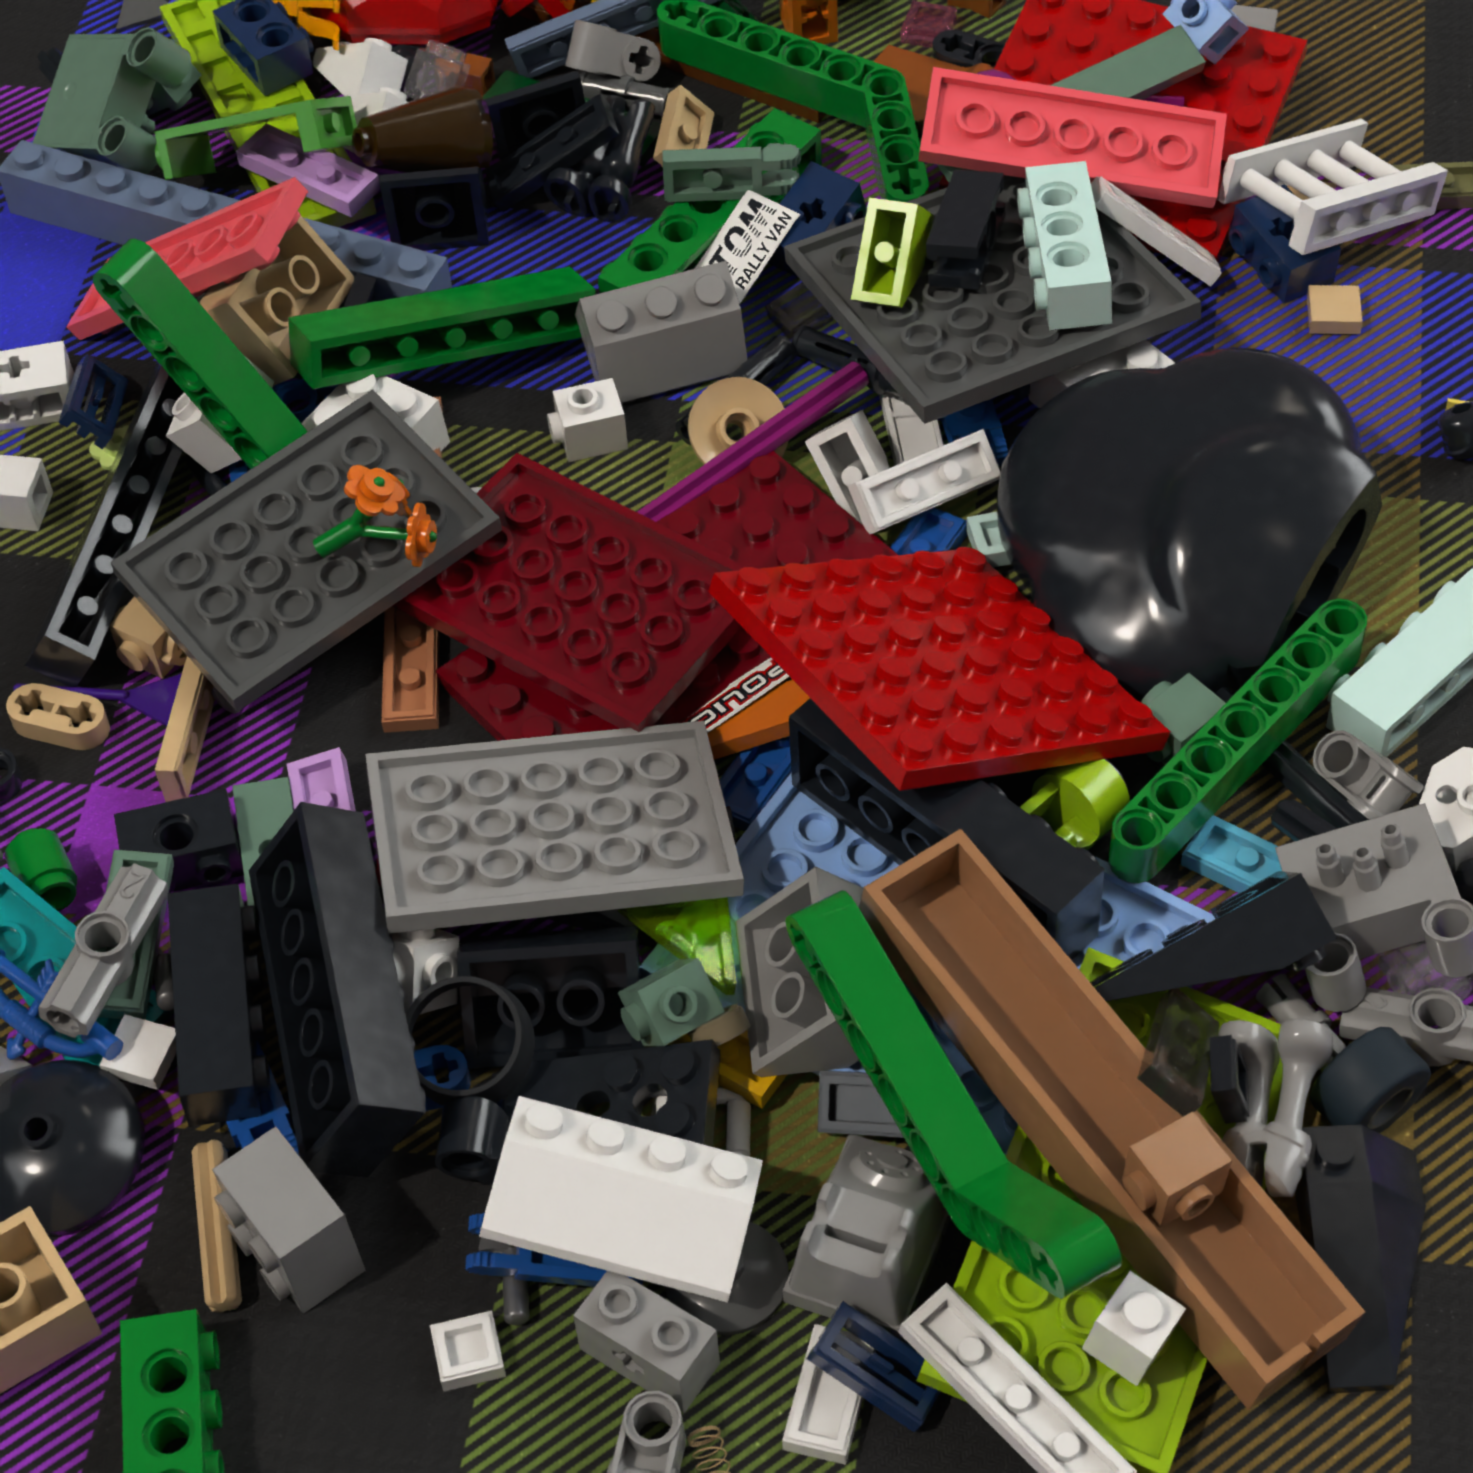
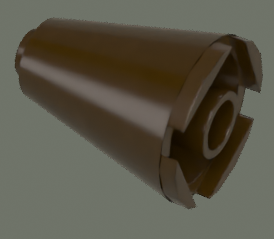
(427, 134)

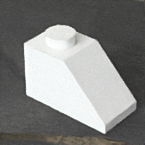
(847, 455)

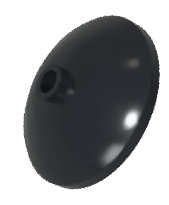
(85, 1155)

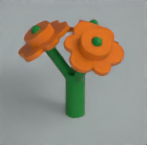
(384, 493)

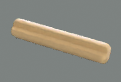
(216, 1242)

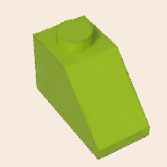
(891, 252)

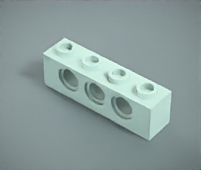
(1065, 246)

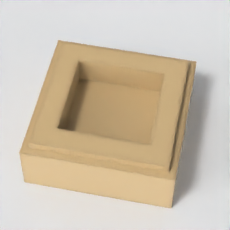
(1334, 309)

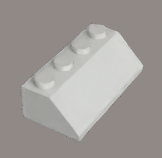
(622, 1199)

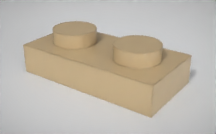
(684, 123)

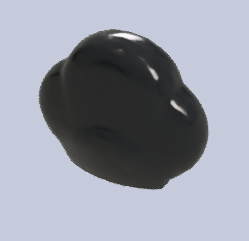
(1187, 513)

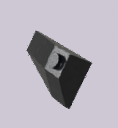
(1252, 933)
(1365, 1220)

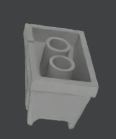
(869, 1237)

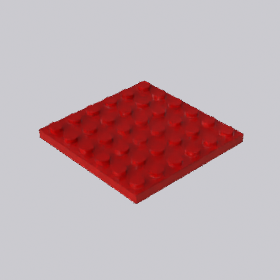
(1247, 83)
(937, 666)

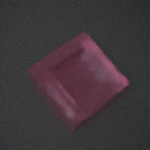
(925, 22)

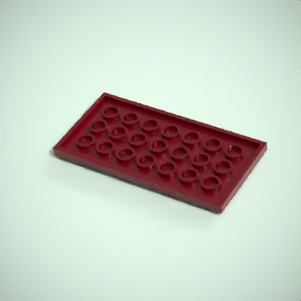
(756, 518)

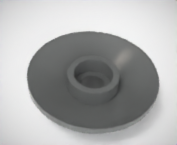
(754, 1292)

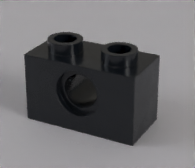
(193, 829)

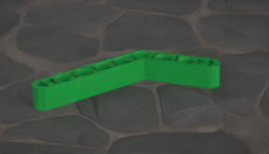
(806, 75)
(196, 353)
(984, 1193)

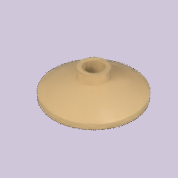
(729, 402)

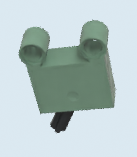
(103, 95)

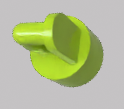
(1079, 800)

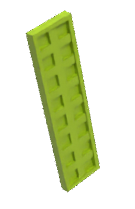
(233, 93)

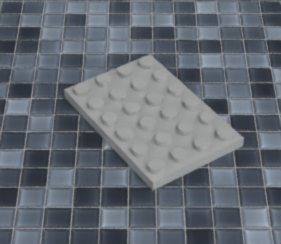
(550, 826)

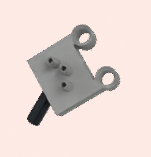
(1379, 890)

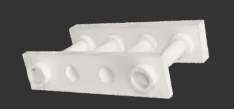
(1329, 214)

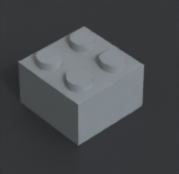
(286, 1221)

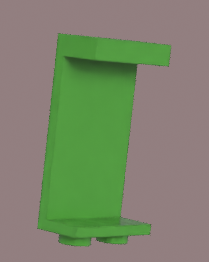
(321, 125)

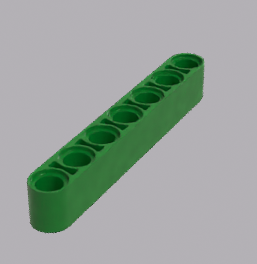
(1236, 741)

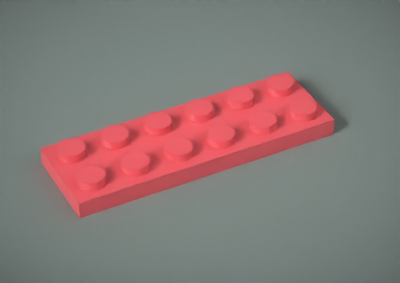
(1020, 124)
(211, 249)

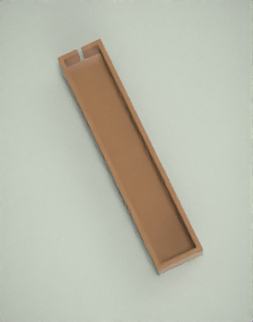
(1069, 1079)

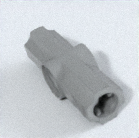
(91, 975)
(1410, 1019)

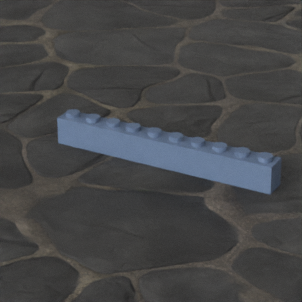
(133, 205)

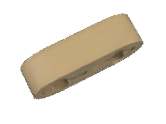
(56, 721)

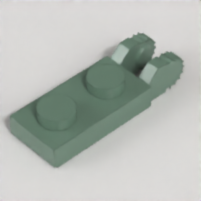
(729, 172)

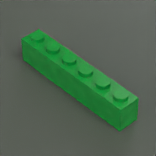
(436, 327)

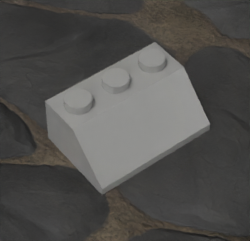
(664, 332)
(787, 1014)

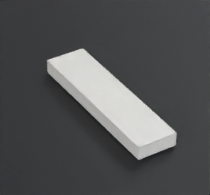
(1006, 1389)

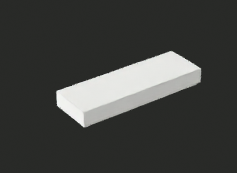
(1155, 231)
(925, 482)

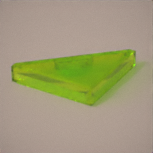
(693, 931)

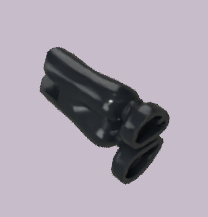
(609, 172)

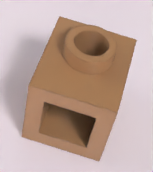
(1176, 1171)

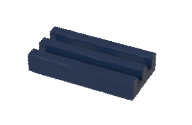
(86, 418)
(862, 1382)

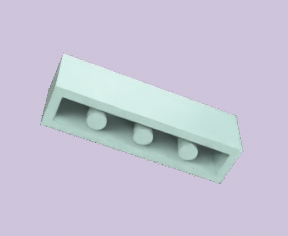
(1409, 675)

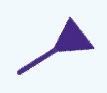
(150, 699)

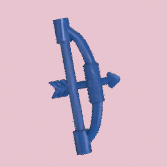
(37, 1031)

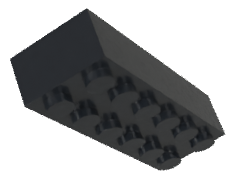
(1044, 870)
(335, 992)

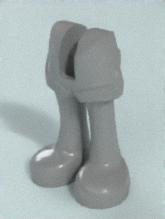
(1303, 1050)

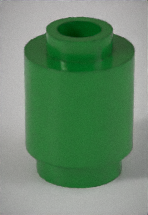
(43, 866)

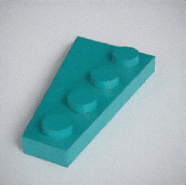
(37, 931)

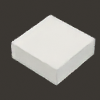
(145, 1052)
(467, 1351)

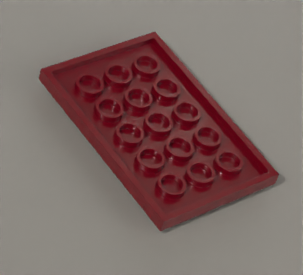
(582, 597)

